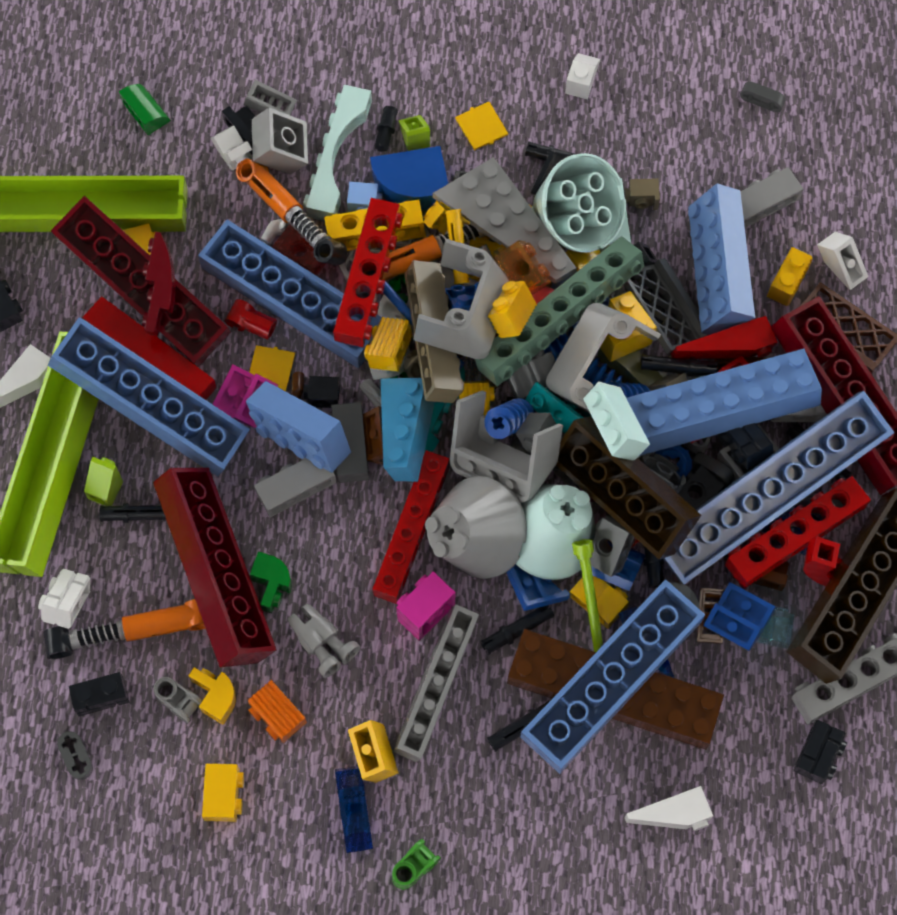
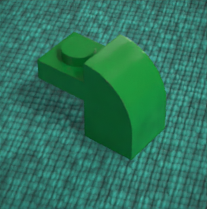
(275, 575)

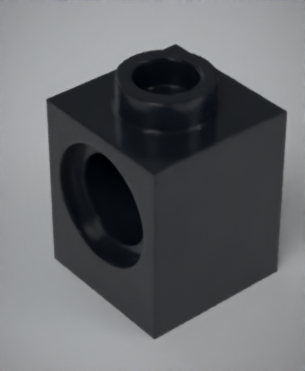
(322, 391)

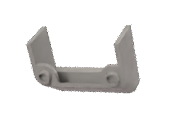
(462, 330)
(583, 344)
(479, 454)

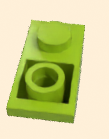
(103, 481)

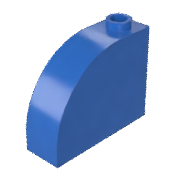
(410, 175)

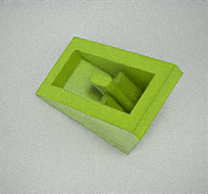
(415, 132)

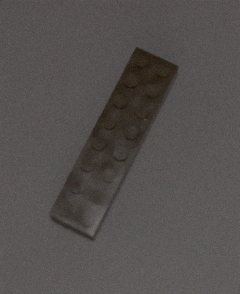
(852, 597)

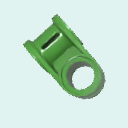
(418, 862)

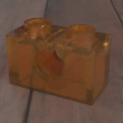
(511, 260)

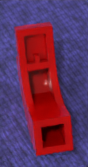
(821, 560)

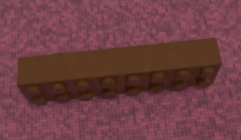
(659, 706)

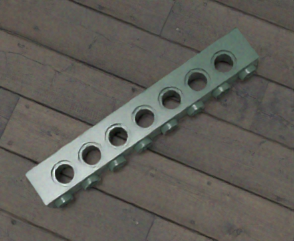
(563, 309)

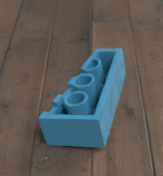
(404, 426)

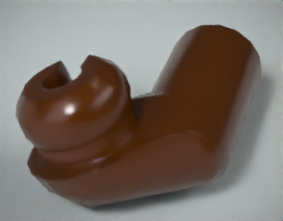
(298, 380)

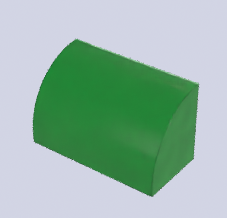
(143, 108)

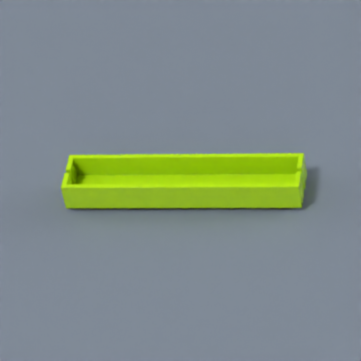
(129, 201)
(44, 473)

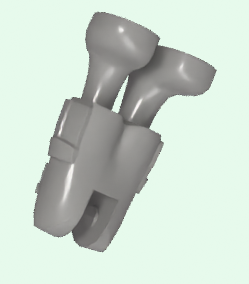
(319, 632)

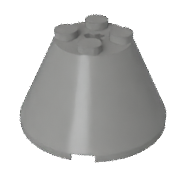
(478, 527)

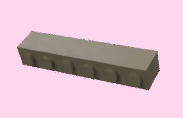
(437, 366)

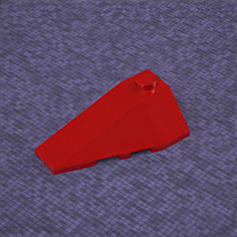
(741, 340)

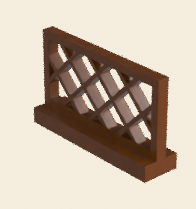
(860, 316)

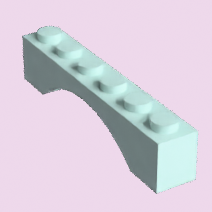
(351, 111)

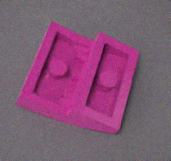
(235, 391)

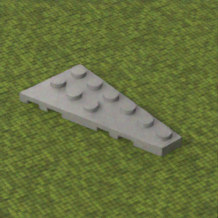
(504, 215)

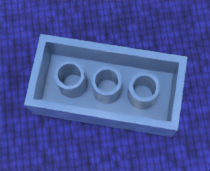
(298, 427)

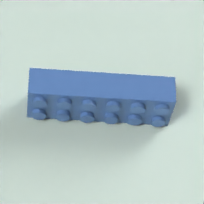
(721, 260)

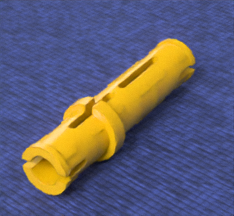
(455, 233)

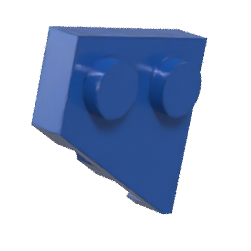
(534, 591)

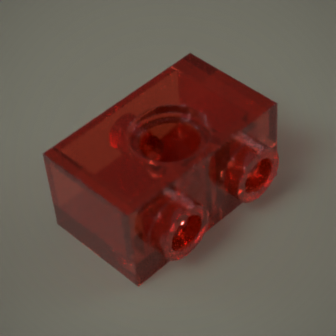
(291, 243)

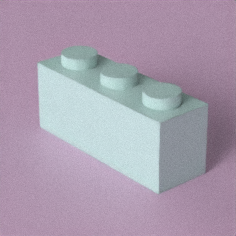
(616, 421)

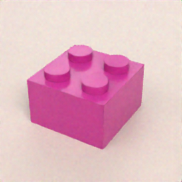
(425, 605)

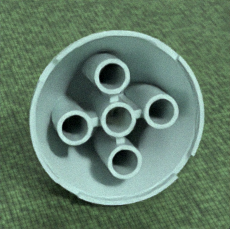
(582, 203)
(553, 522)

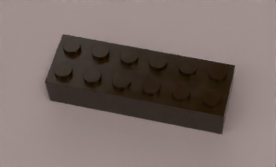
(626, 490)

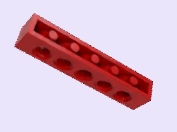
(378, 214)
(411, 528)
(747, 571)

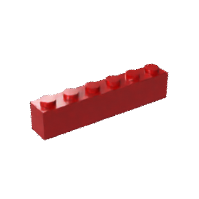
(149, 347)

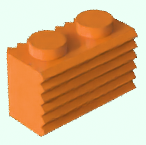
(276, 711)

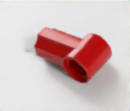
(247, 318)

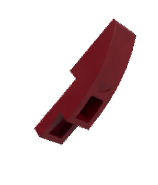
(161, 274)

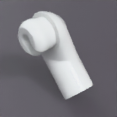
(273, 229)

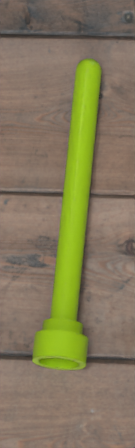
(583, 550)

